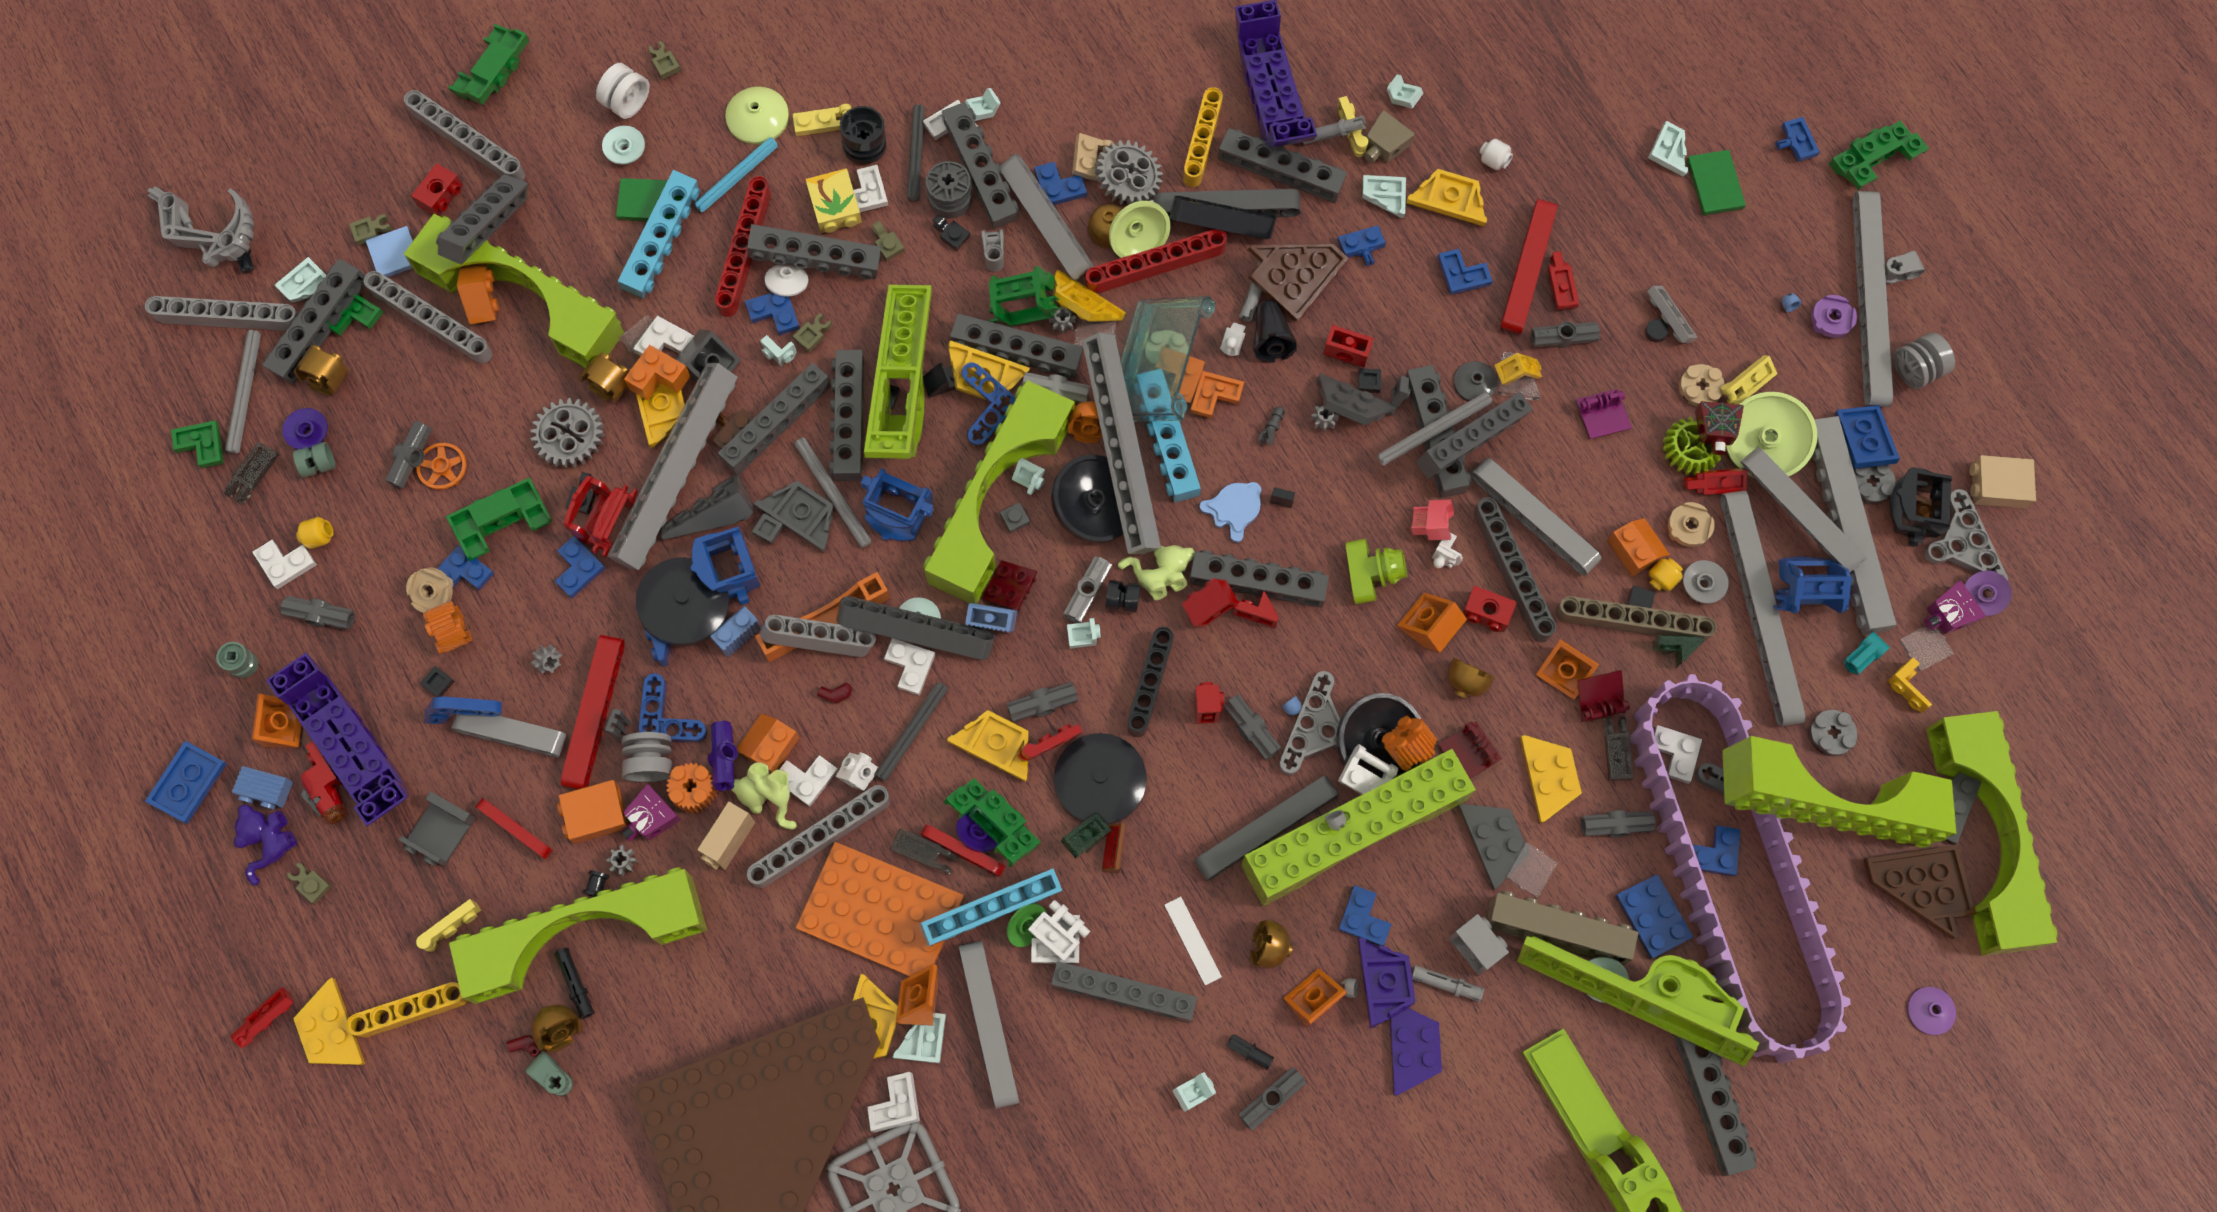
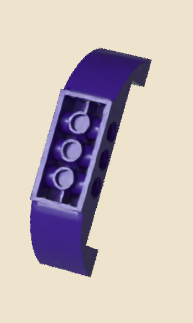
(1270, 76)
(340, 737)

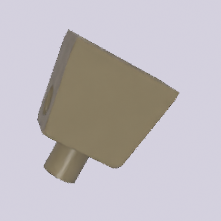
(1387, 139)

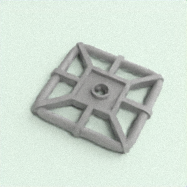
(898, 1172)

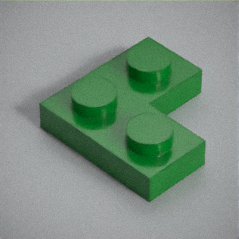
(359, 310)
(202, 437)

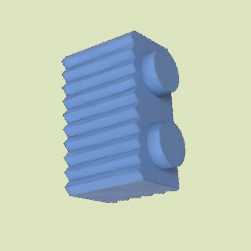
(991, 617)
(736, 631)
(262, 787)

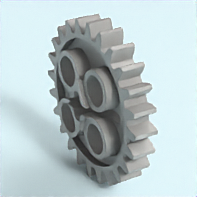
(1128, 172)
(579, 417)

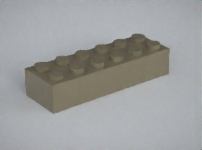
(1560, 928)

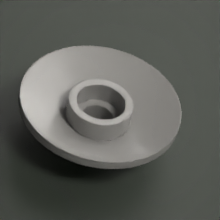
(1709, 573)

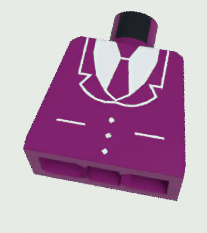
(1954, 610)
(648, 815)

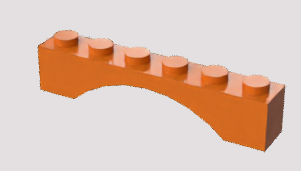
(868, 589)

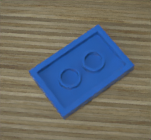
(1867, 437)
(186, 782)
(1654, 916)

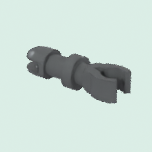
(1272, 426)

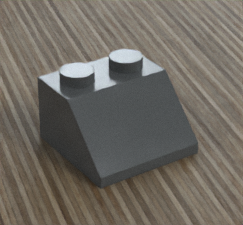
(704, 349)

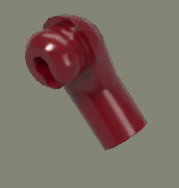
(837, 695)
(524, 1042)

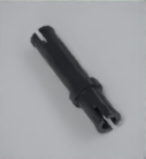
(577, 991)

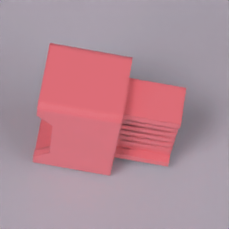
(1433, 519)

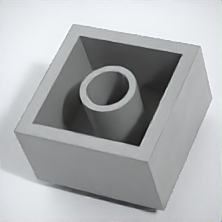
(1479, 944)

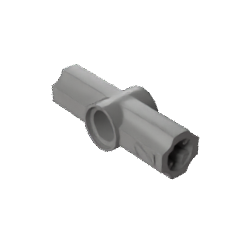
(1061, 386)
(1081, 601)

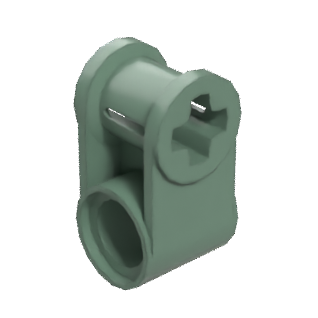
(547, 1072)

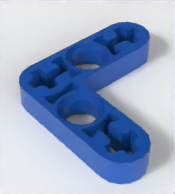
(993, 398)
(442, 708)
(661, 723)

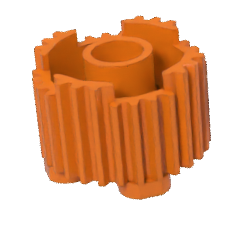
(447, 626)
(1410, 742)
(685, 776)

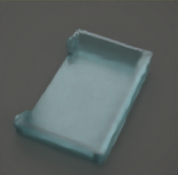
(1159, 355)

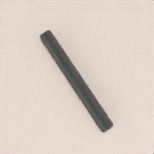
(915, 153)
(911, 731)

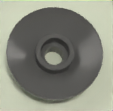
(1470, 388)

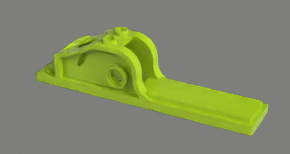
(899, 357)
(1670, 996)
(1598, 1129)

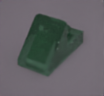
(1682, 645)
(1086, 836)

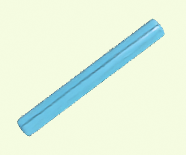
(736, 174)

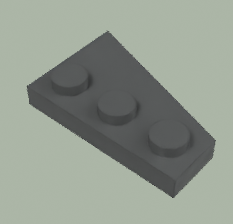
(1964, 794)

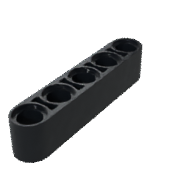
(1222, 217)
(1150, 671)

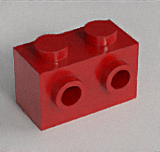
(1210, 602)
(1208, 703)

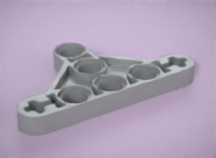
(1960, 532)
(1313, 738)

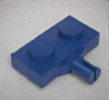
(1798, 139)
(1362, 243)

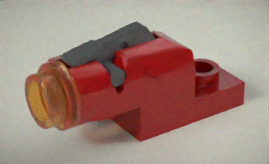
(321, 786)

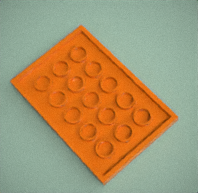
(875, 910)

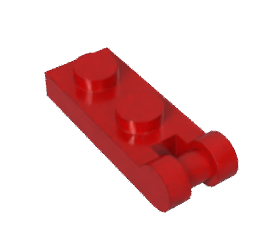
(1047, 742)

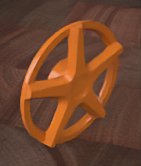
(442, 466)

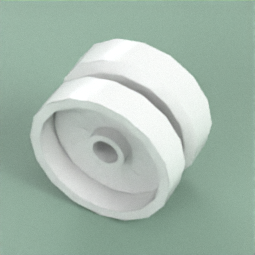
(622, 90)

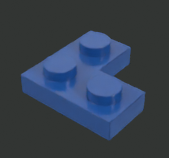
(1059, 189)
(1460, 277)
(773, 306)
(458, 567)
(582, 570)
(1724, 854)
(1357, 920)

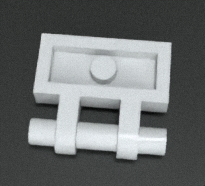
(1054, 936)

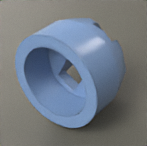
(1791, 302)
(1292, 707)

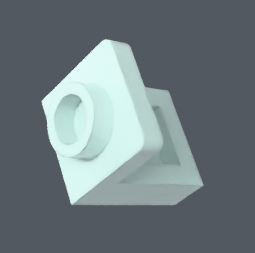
(1402, 93)
(984, 106)
(774, 352)
(1029, 475)
(1083, 634)
(1194, 1091)

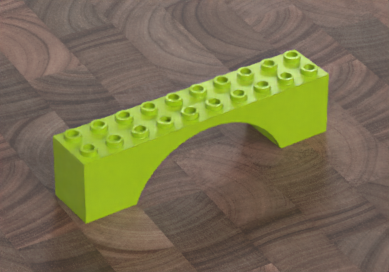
(576, 323)
(1031, 429)
(1773, 781)
(1387, 809)
(2015, 909)
(499, 957)

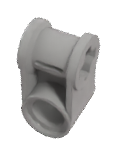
(993, 247)
(1903, 268)

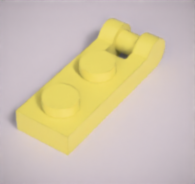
(819, 120)
(1357, 141)
(1749, 380)
(448, 926)

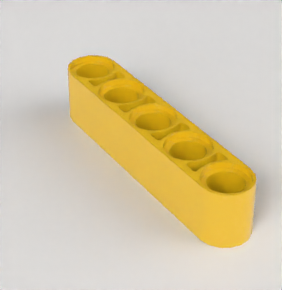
(1200, 145)
(396, 1010)

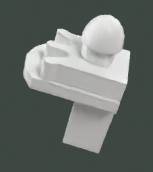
(1233, 339)
(1445, 555)

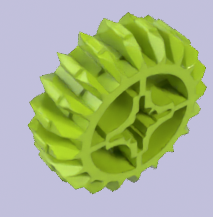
(1701, 458)

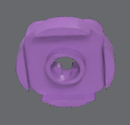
(1833, 328)

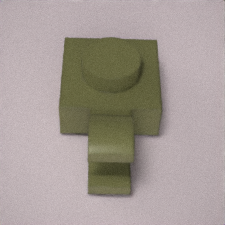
(888, 242)

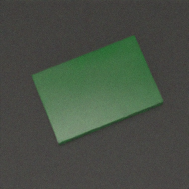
(1716, 182)
(639, 198)

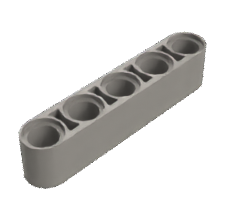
(808, 640)
(512, 733)

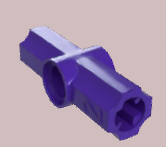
(722, 755)

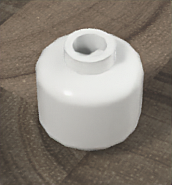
(1496, 154)

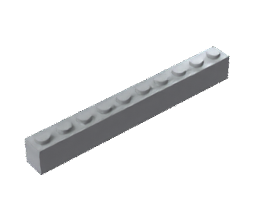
(1121, 444)
(672, 466)
(1848, 514)

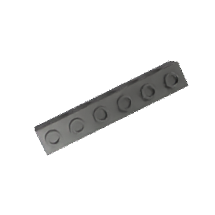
(1285, 174)
(997, 213)
(482, 219)
(806, 243)
(988, 331)
(315, 332)
(1427, 378)
(774, 419)
(1474, 435)
(851, 468)
(1247, 584)
(1124, 992)
(1711, 1113)

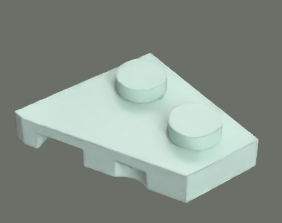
(1386, 193)
(301, 281)
(923, 1042)

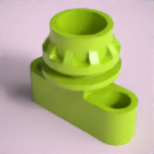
(1366, 570)

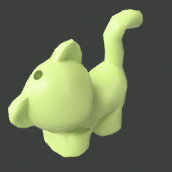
(1171, 564)
(760, 786)

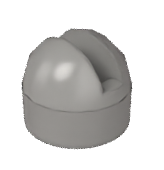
(1336, 820)
(1350, 987)

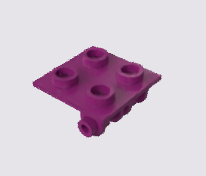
(1604, 413)

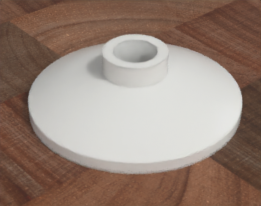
(786, 280)

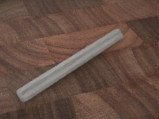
(243, 392)
(1434, 428)
(833, 492)

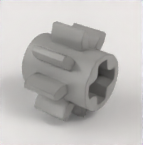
(1063, 325)
(1320, 421)
(546, 658)
(617, 856)

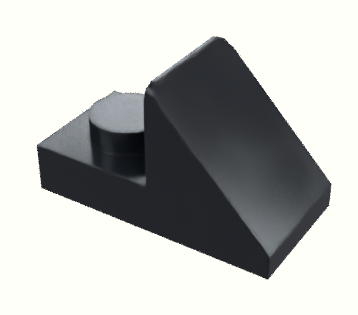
(939, 380)

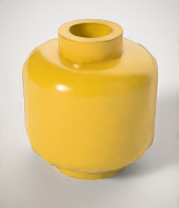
(314, 532)
(1665, 574)

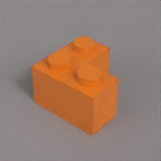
(475, 292)
(656, 368)

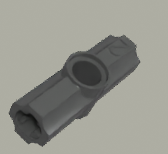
(1577, 334)
(408, 455)
(317, 612)
(1042, 702)
(1252, 727)
(1618, 823)
(1260, 1110)

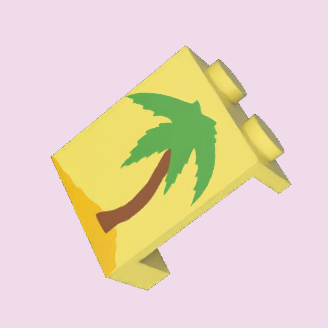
(834, 201)

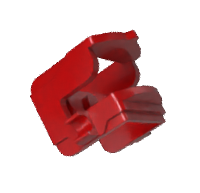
(602, 515)

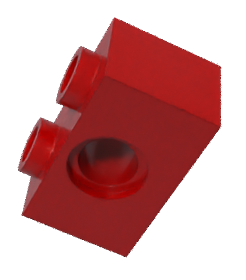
(437, 179)
(1348, 346)
(1501, 607)

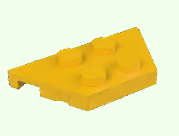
(1451, 196)
(1084, 301)
(1002, 370)
(660, 413)
(994, 742)
(1550, 775)
(882, 1012)
(324, 1030)

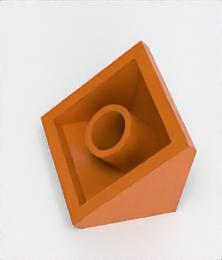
(1565, 667)
(275, 724)
(1314, 996)
(918, 997)

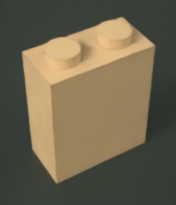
(2003, 481)
(726, 836)

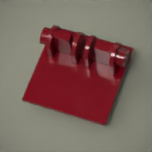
(1009, 585)
(1602, 696)
(1472, 749)

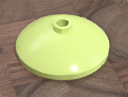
(758, 124)
(1149, 232)

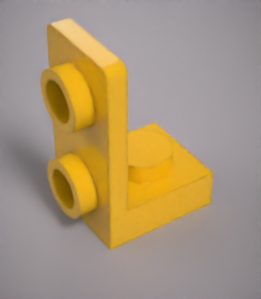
(1516, 367)
(1900, 685)

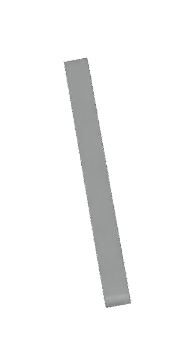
(1872, 299)
(1763, 616)

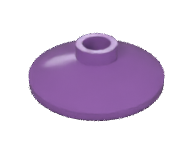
(1997, 584)
(1921, 1012)

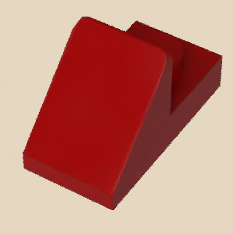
(1262, 614)

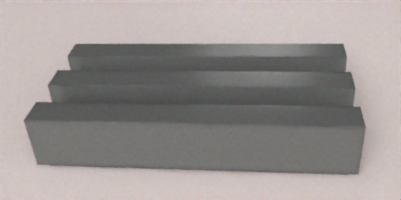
(620, 722)

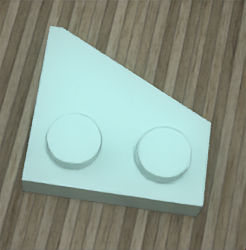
(1670, 149)

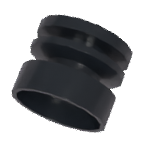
(863, 134)

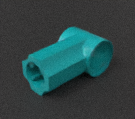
(1868, 651)

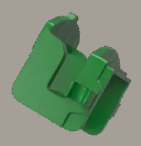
(1020, 287)

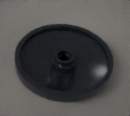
(1086, 500)
(677, 604)
(1367, 723)
(1100, 777)

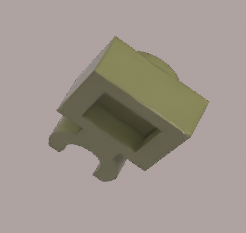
(664, 61)
(367, 228)
(811, 335)
(311, 885)

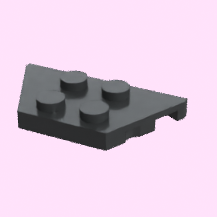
(1351, 402)
(800, 512)
(1494, 838)

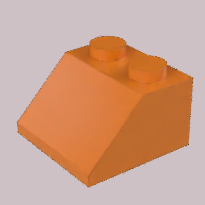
(1637, 546)
(1432, 621)
(768, 742)

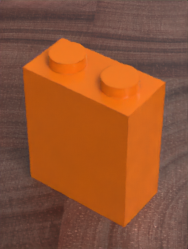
(592, 812)

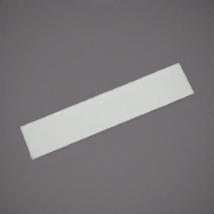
(1193, 941)

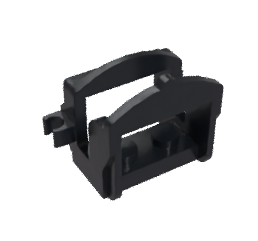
(1904, 500)

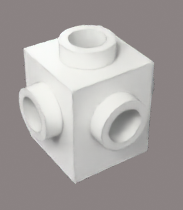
(857, 771)

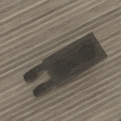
(251, 472)
(1618, 750)
(921, 850)

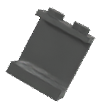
(438, 831)

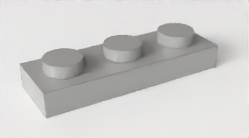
(1671, 314)

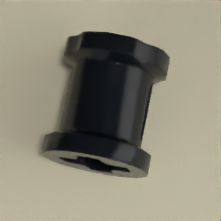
(595, 883)

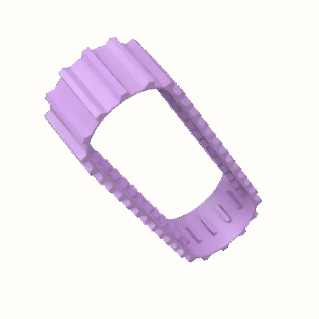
(1780, 858)

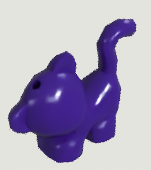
(253, 828)

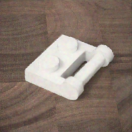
(1361, 779)

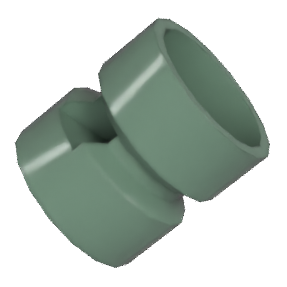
(321, 456)
(237, 660)

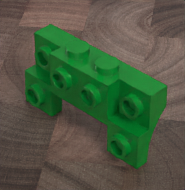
(494, 65)
(1877, 147)
(495, 513)
(996, 818)

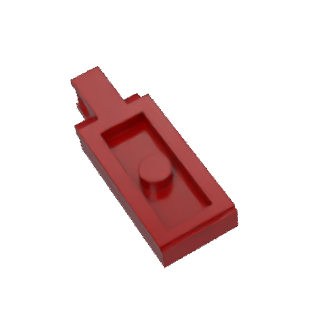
(1562, 283)
(1718, 481)
(262, 1017)

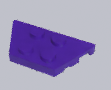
(1385, 981)
(1413, 1049)

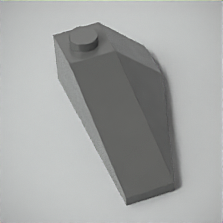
(722, 508)

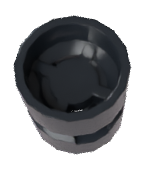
(1122, 596)

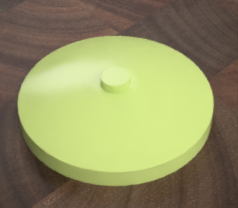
(1779, 427)

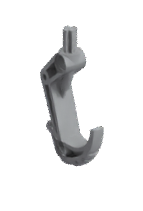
(179, 229)

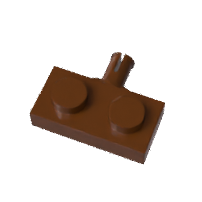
(731, 427)

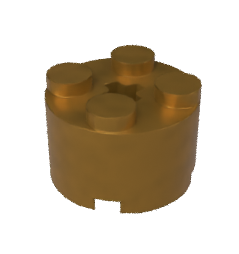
(321, 370)
(605, 377)

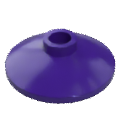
(301, 421)
(973, 835)

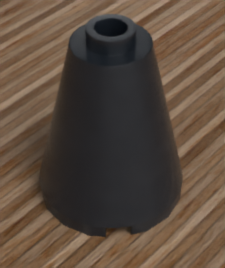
(1272, 334)

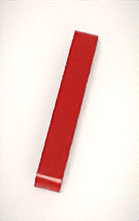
(1161, 253)
(739, 255)
(1529, 266)
(592, 712)

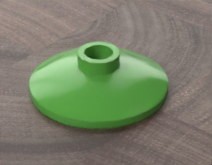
(1020, 923)

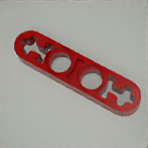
(514, 828)
(959, 848)

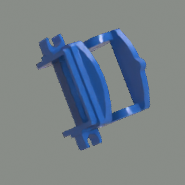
(887, 522)
(717, 543)
(1827, 589)

